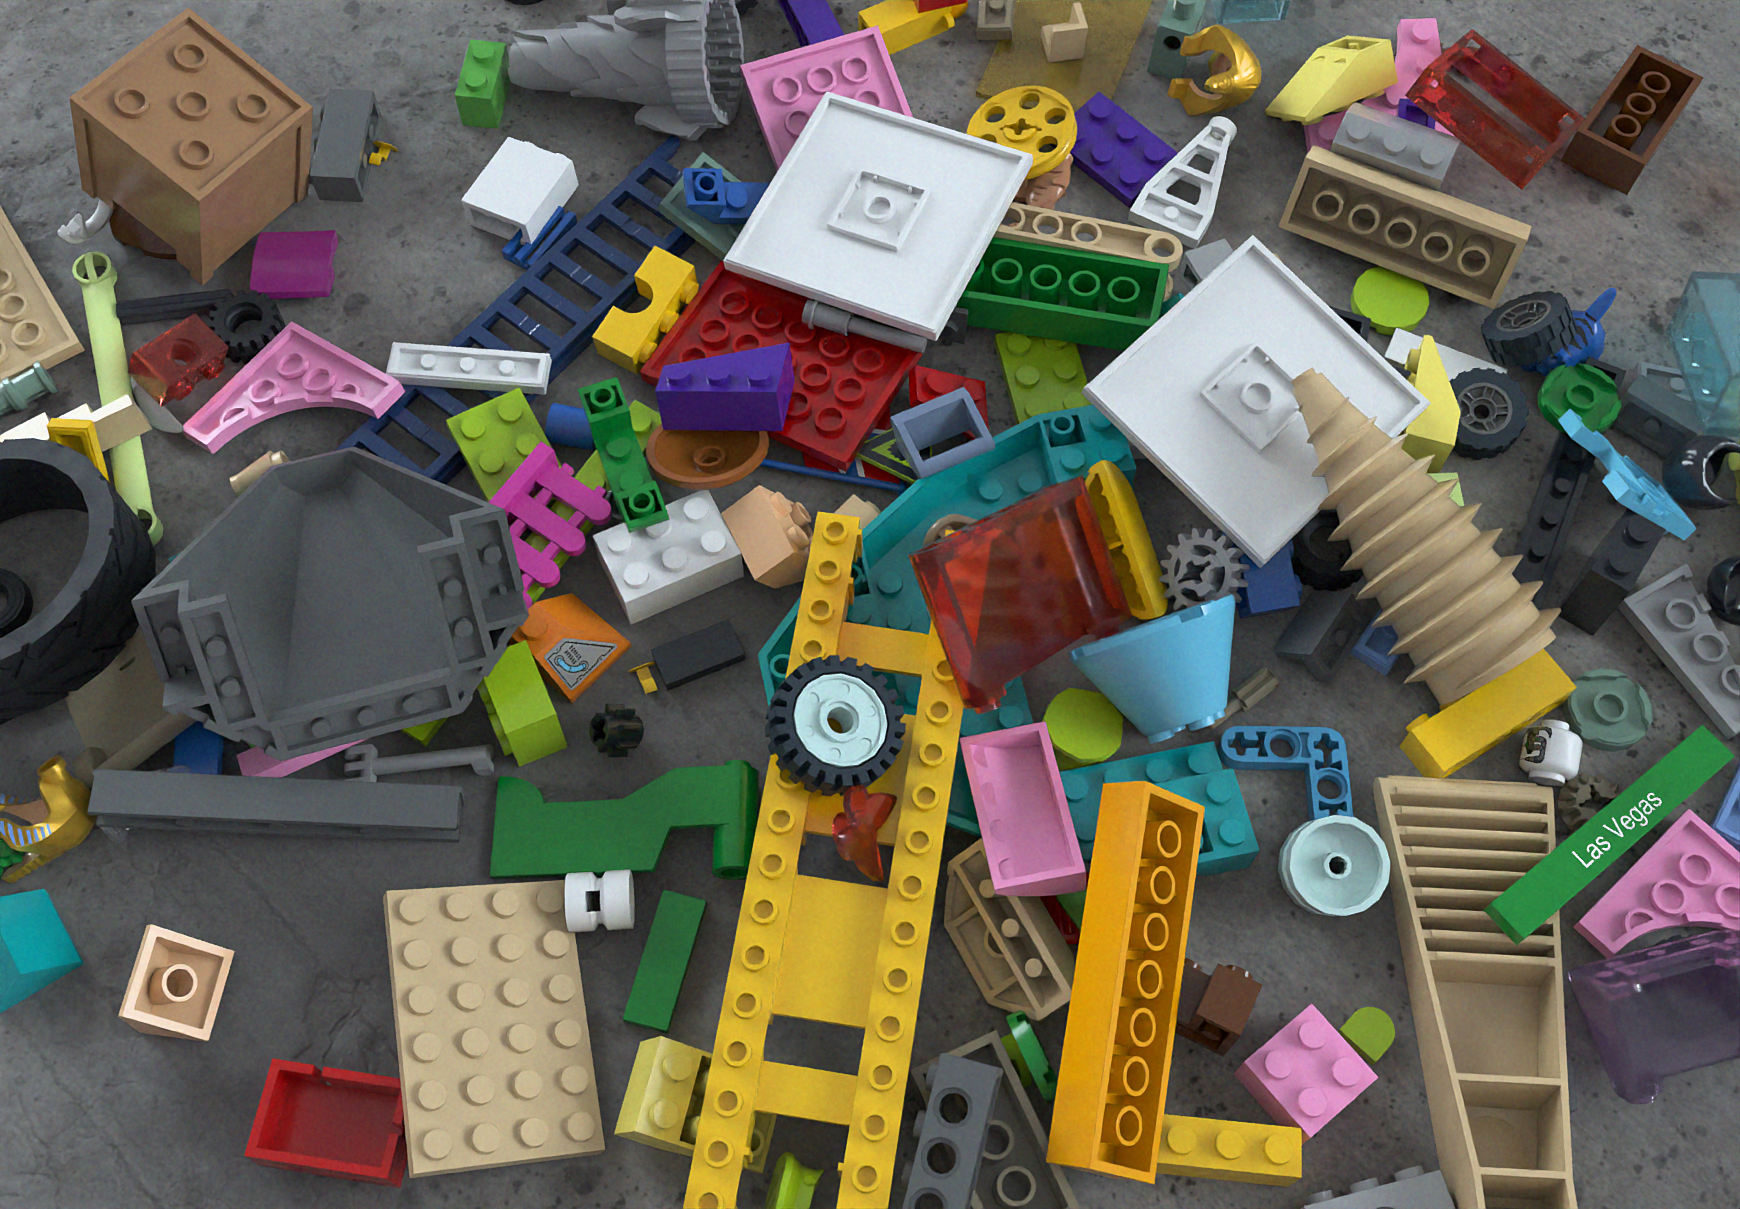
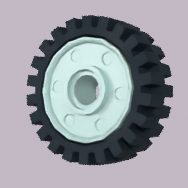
(812, 748)

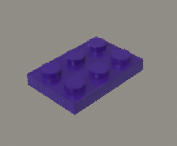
(1117, 149)

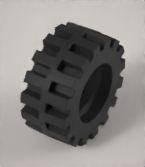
(239, 310)

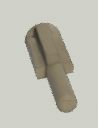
(1249, 693)

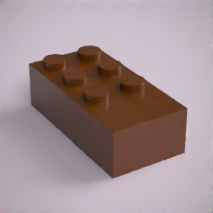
(1631, 119)

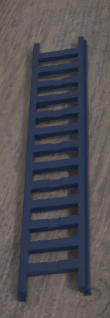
(561, 350)

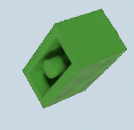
(483, 84)

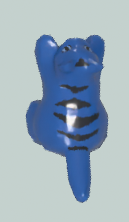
(1587, 341)

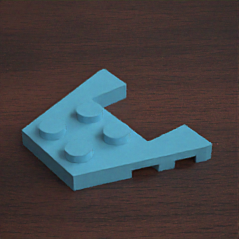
(1629, 482)

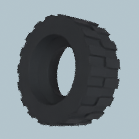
(1315, 571)

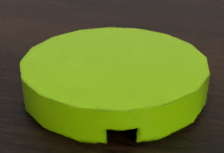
(1389, 300)

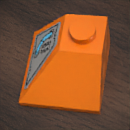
(569, 643)

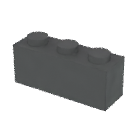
(345, 145)

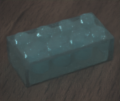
(1707, 349)

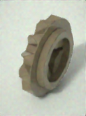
(1578, 792)

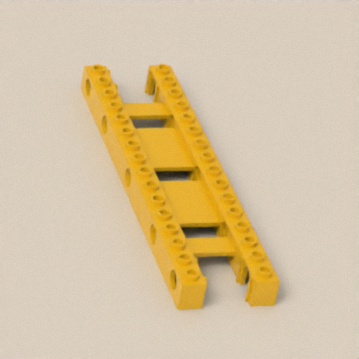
(831, 944)

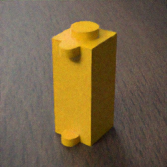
(903, 25)

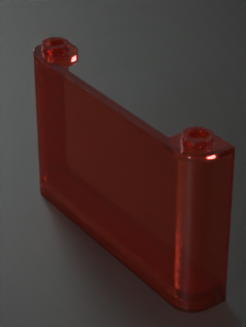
(1019, 589)

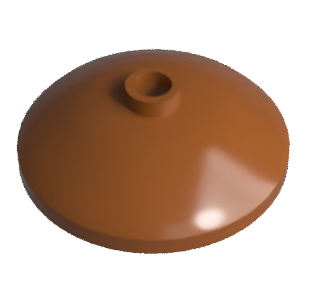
(705, 456)

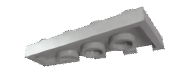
(1686, 640)

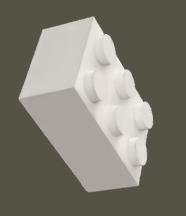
(670, 559)

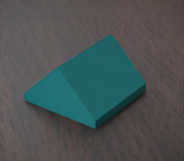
(32, 946)

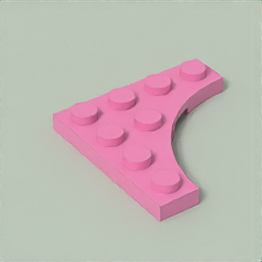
(1416, 49)
(291, 375)
(1677, 882)

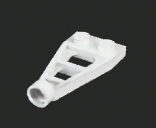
(1169, 214)

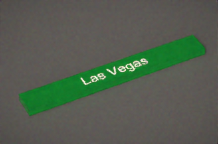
(1607, 835)

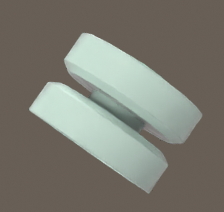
(1361, 862)

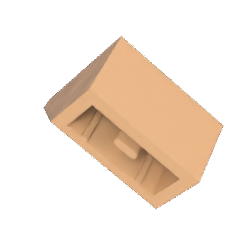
(771, 536)

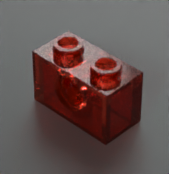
(189, 342)

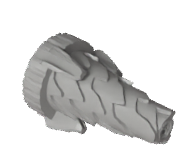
(657, 53)

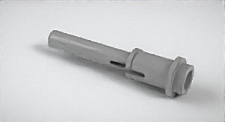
(843, 322)

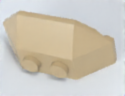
(1006, 940)

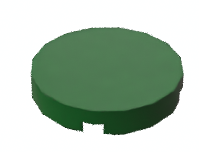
(1582, 390)
(1034, 1055)

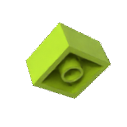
(521, 707)

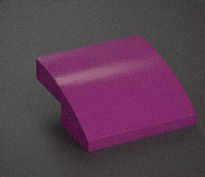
(294, 264)

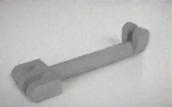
(371, 765)

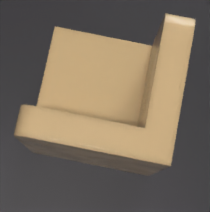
(1068, 39)

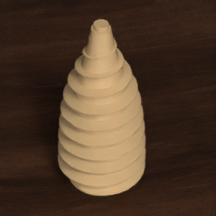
(1420, 552)

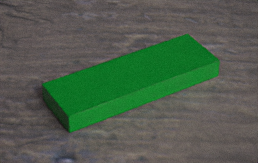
(665, 962)

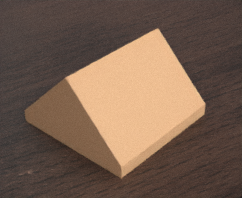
(175, 985)

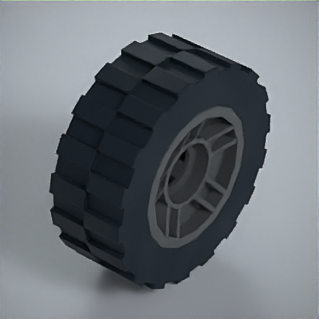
(1528, 328)
(1498, 398)

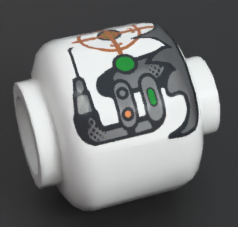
(1550, 753)

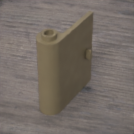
(123, 714)

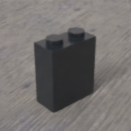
(1611, 571)

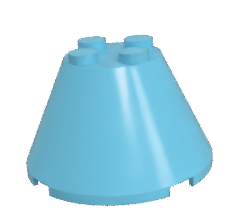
(1166, 669)

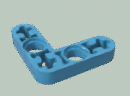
(1303, 758)

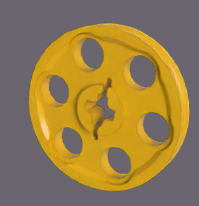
(1028, 128)

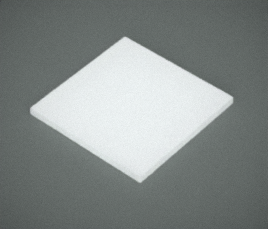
(879, 214)
(1216, 401)

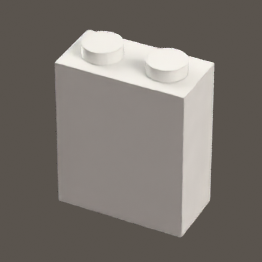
(519, 190)

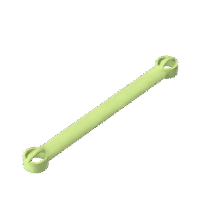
(114, 381)

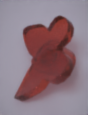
(857, 828)

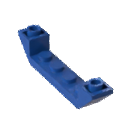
(720, 200)

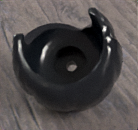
(1694, 468)

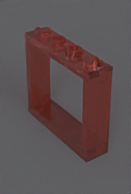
(1482, 127)

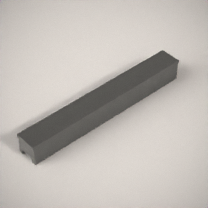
(276, 805)

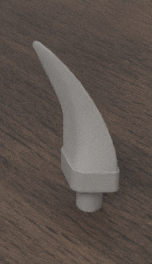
(157, 416)

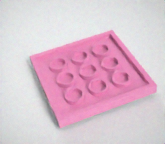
(792, 83)

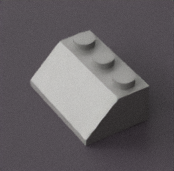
(1395, 145)

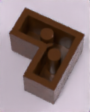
(1215, 1005)

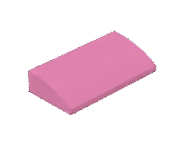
(1023, 812)

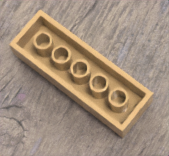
(1404, 226)

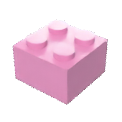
(1305, 1074)

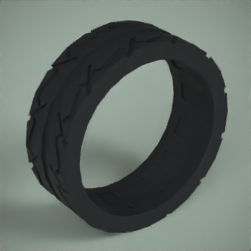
(94, 611)

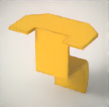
(382, 153)
(645, 677)

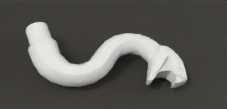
(79, 230)

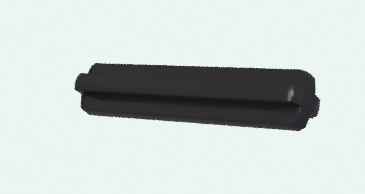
(169, 306)

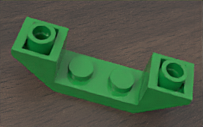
(621, 455)

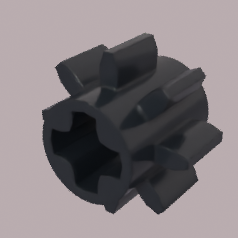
(616, 730)

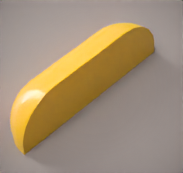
(1127, 540)

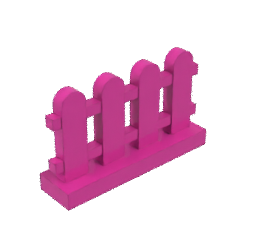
(516, 496)

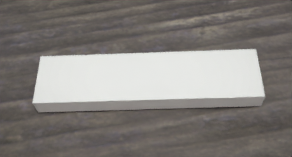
(469, 368)

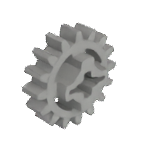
(1189, 572)

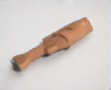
(1046, 188)

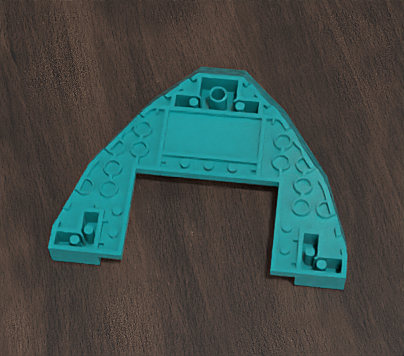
(888, 595)

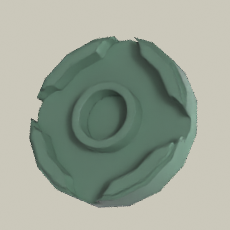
(1608, 710)

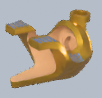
(1232, 68)
(57, 819)

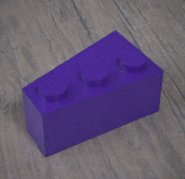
(728, 391)

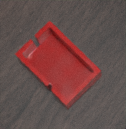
(330, 1130)

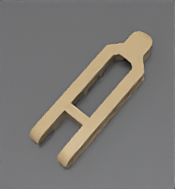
(1109, 236)

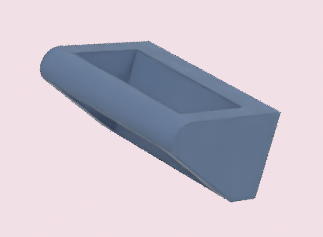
(936, 422)

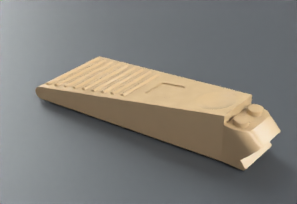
(1479, 1002)

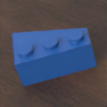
(1271, 587)

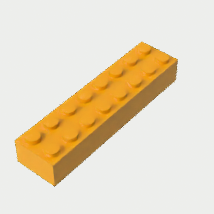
(1127, 983)

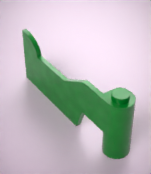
(626, 832)

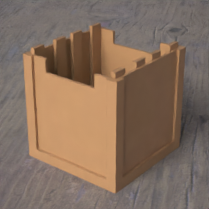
(193, 141)

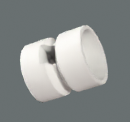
(616, 901)

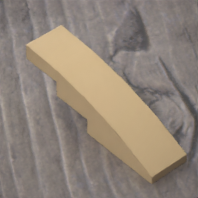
(113, 423)

